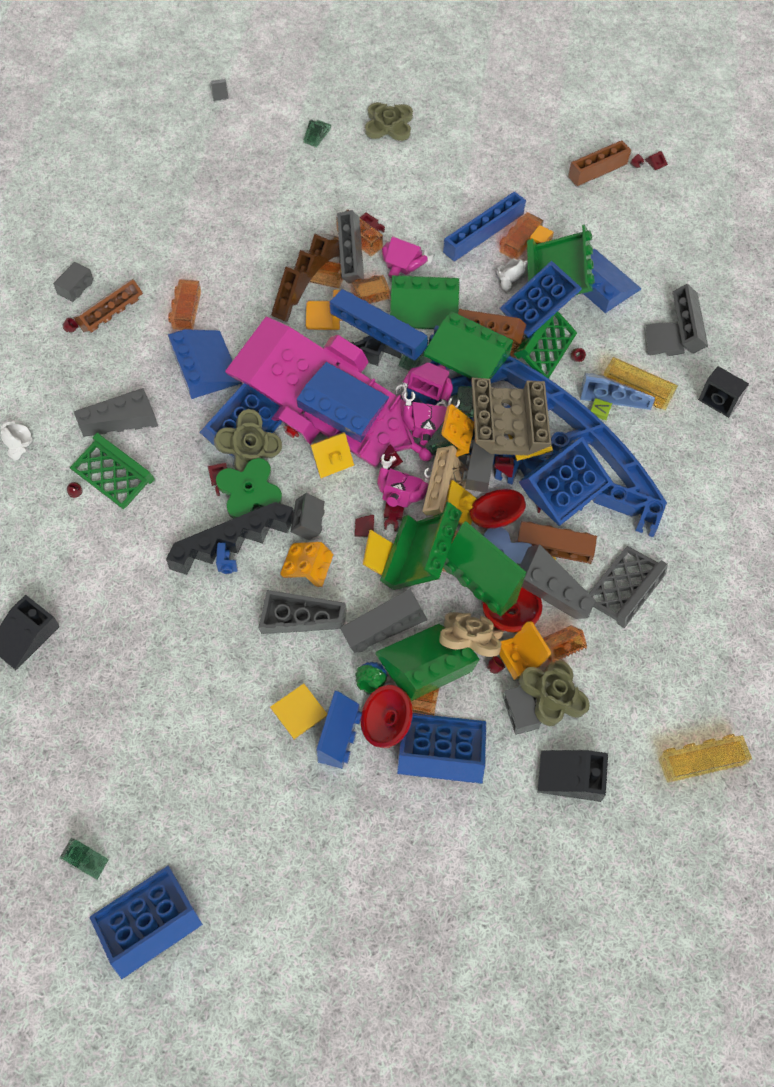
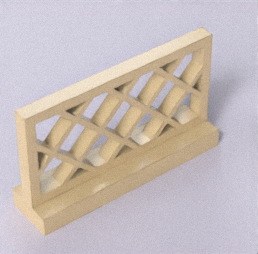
(442, 472)

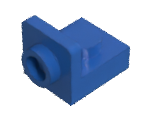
(223, 560)

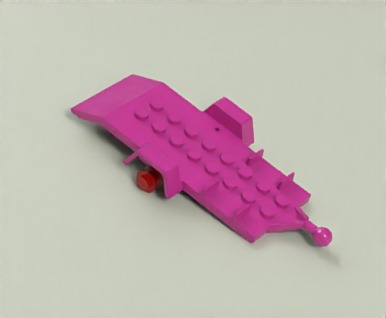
(283, 361)

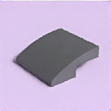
(664, 339)

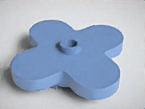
(501, 540)

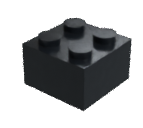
(723, 391)

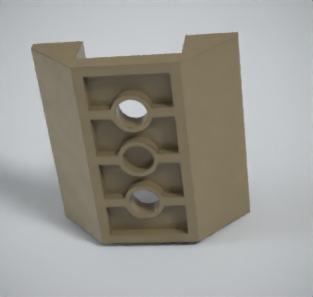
(524, 420)

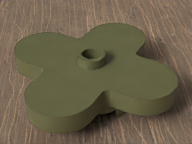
(389, 121)
(247, 429)
(554, 692)

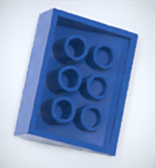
(610, 284)
(541, 297)
(202, 360)
(241, 400)
(342, 401)
(566, 481)
(444, 748)
(144, 922)

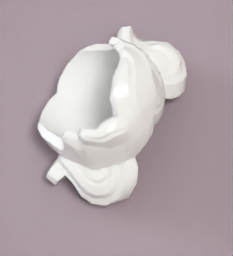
(511, 272)
(16, 438)

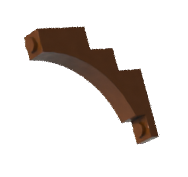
(297, 277)

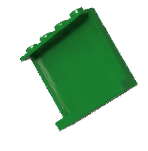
(569, 253)
(420, 549)

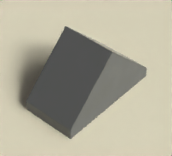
(219, 89)

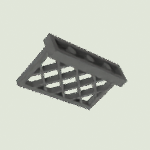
(637, 597)

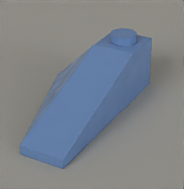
(613, 392)

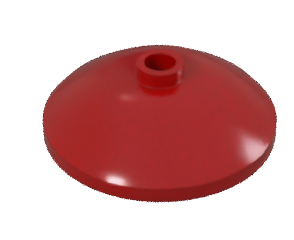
(498, 508)
(526, 609)
(386, 716)

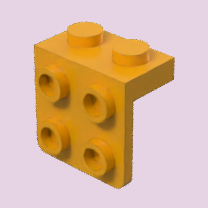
(319, 316)
(458, 429)
(308, 561)
(524, 650)

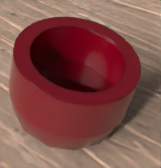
(637, 160)
(70, 325)
(580, 357)
(72, 492)
(495, 664)

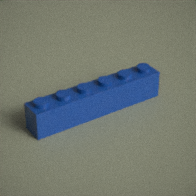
(484, 226)
(378, 324)

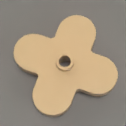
(468, 631)

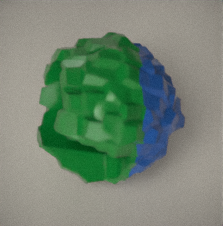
(370, 676)

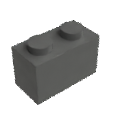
(73, 281)
(307, 516)
(521, 710)

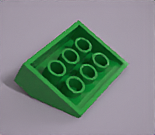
(423, 300)
(468, 347)
(484, 569)
(424, 664)

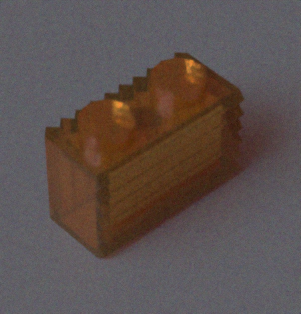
(371, 289)
(565, 643)

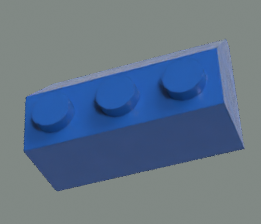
(338, 731)

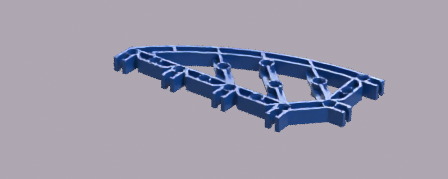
(641, 492)

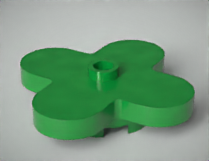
(248, 488)

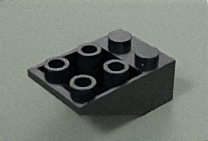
(24, 631)
(573, 774)

